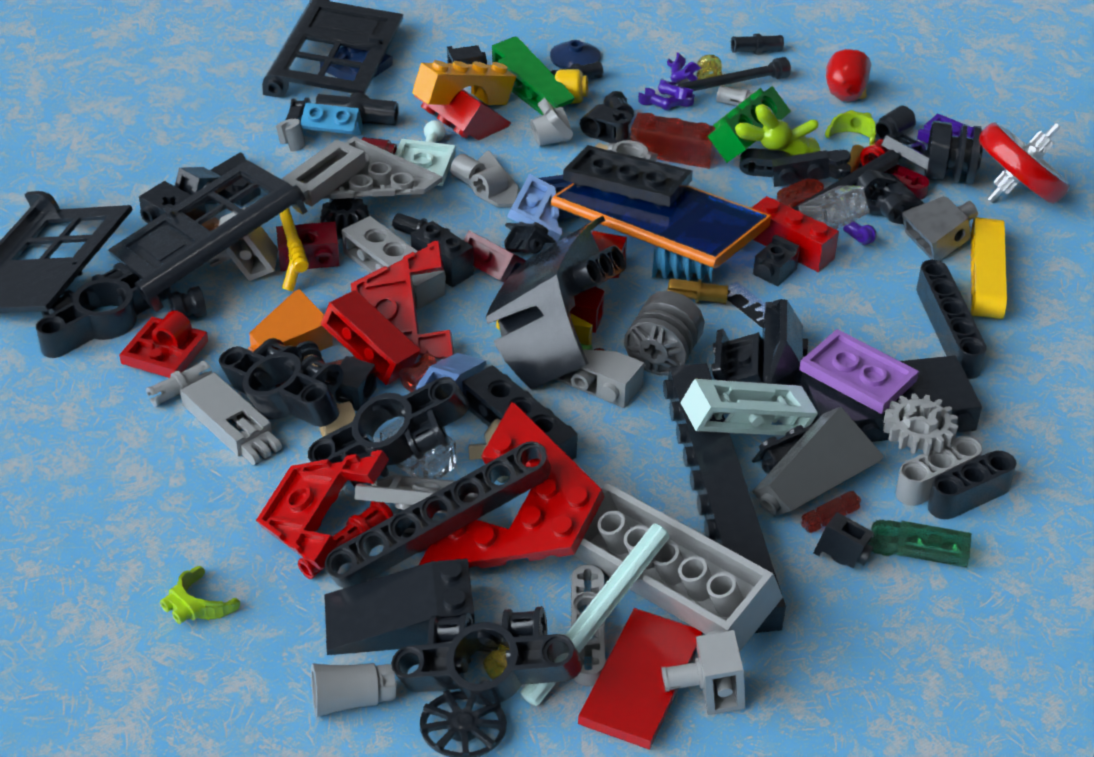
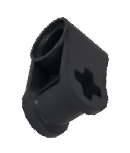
(606, 124)

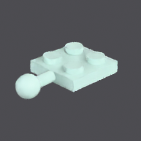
(428, 153)

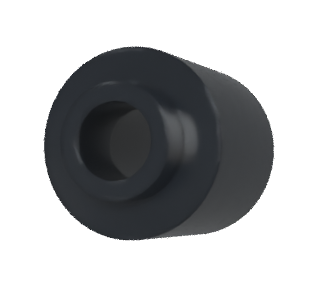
(898, 120)

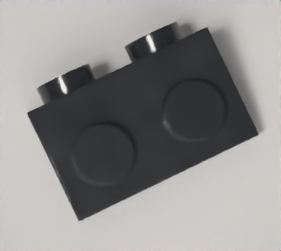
(738, 358)

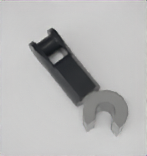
(290, 129)

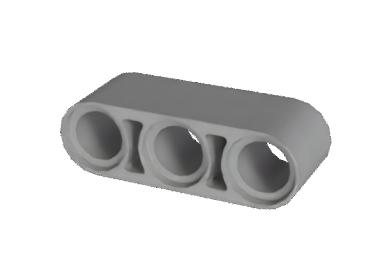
(919, 472)

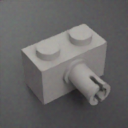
(252, 254)
(715, 670)

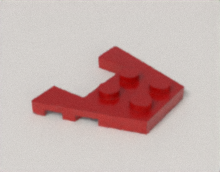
(393, 296)
(306, 496)

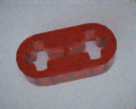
(799, 192)

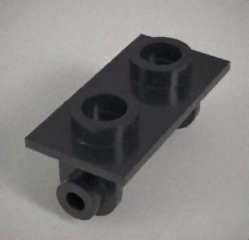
(527, 237)
(774, 450)

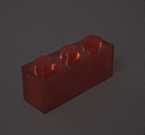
(675, 139)

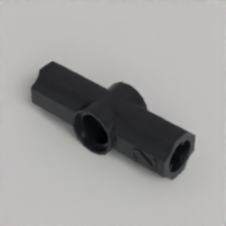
(371, 110)

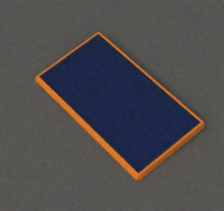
(694, 225)

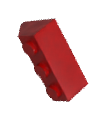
(468, 116)

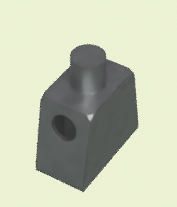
(939, 226)

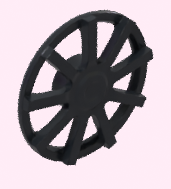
(461, 725)

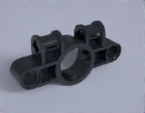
(74, 322)
(303, 393)
(423, 429)
(456, 638)

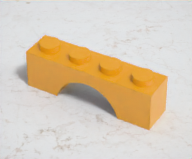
(441, 81)

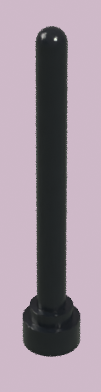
(778, 68)

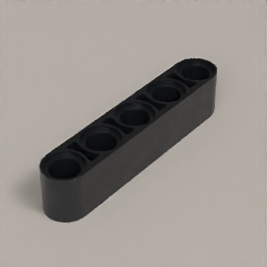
(950, 317)

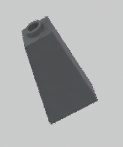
(819, 461)

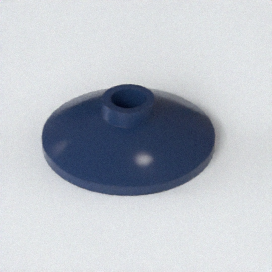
(574, 52)

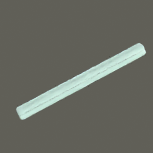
(605, 601)

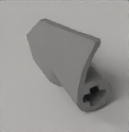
(486, 178)

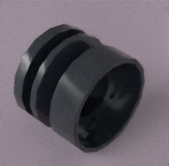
(953, 152)

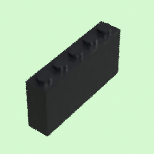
(937, 377)

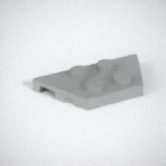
(404, 490)

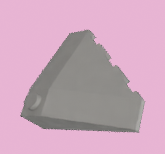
(384, 175)

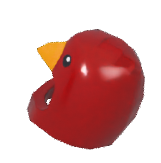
(848, 74)

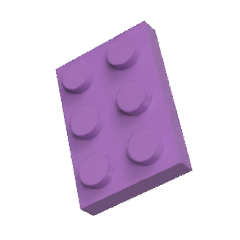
(859, 371)

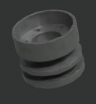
(664, 332)

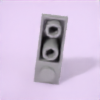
(608, 376)

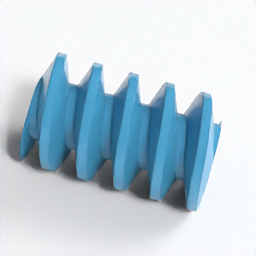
(669, 261)

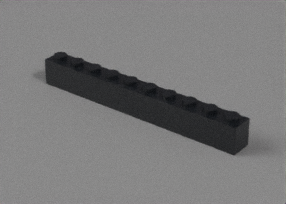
(719, 483)

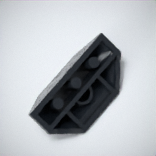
(782, 344)

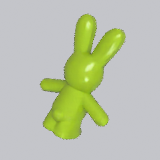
(778, 135)

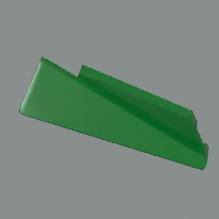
(532, 77)

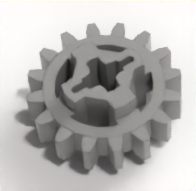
(920, 424)

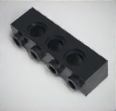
(491, 395)

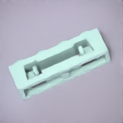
(749, 406)

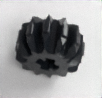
(344, 212)

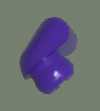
(863, 234)

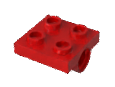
(164, 345)

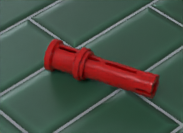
(355, 526)

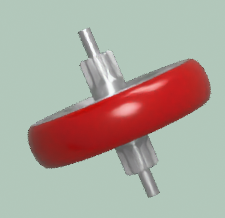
(1024, 162)

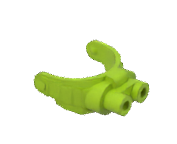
(853, 122)
(187, 607)

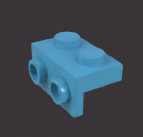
(332, 119)

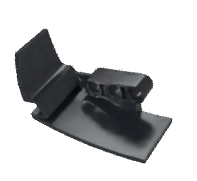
(537, 304)

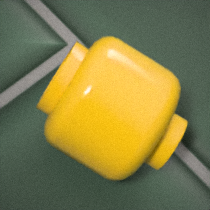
(574, 82)

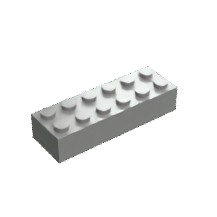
(688, 575)

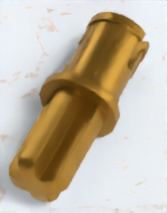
(699, 290)

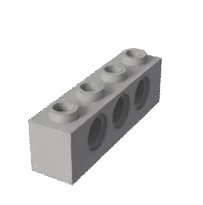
(376, 246)

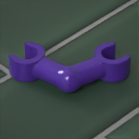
(679, 74)
(670, 88)
(665, 103)

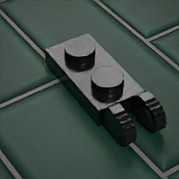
(810, 166)

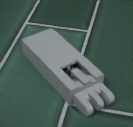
(326, 171)
(215, 403)

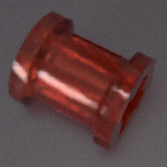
(412, 375)

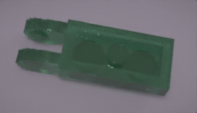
(921, 542)

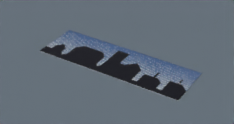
(746, 302)

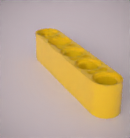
(988, 268)

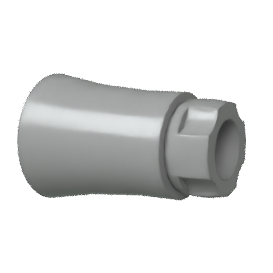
(350, 686)

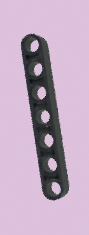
(431, 531)

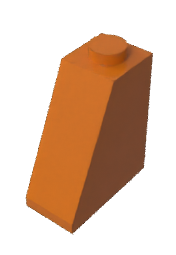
(292, 323)

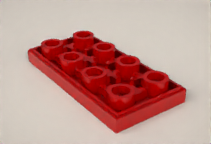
(630, 690)

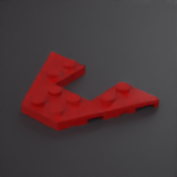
(550, 518)

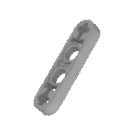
(580, 598)

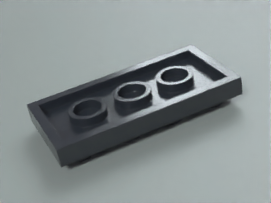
(627, 175)

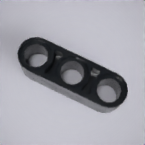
(971, 484)

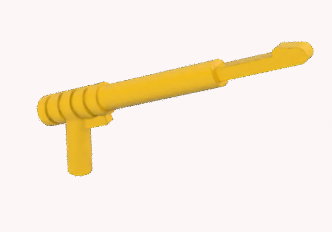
(298, 261)

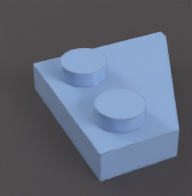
(534, 205)

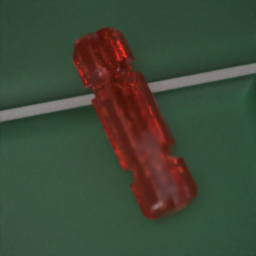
(848, 503)

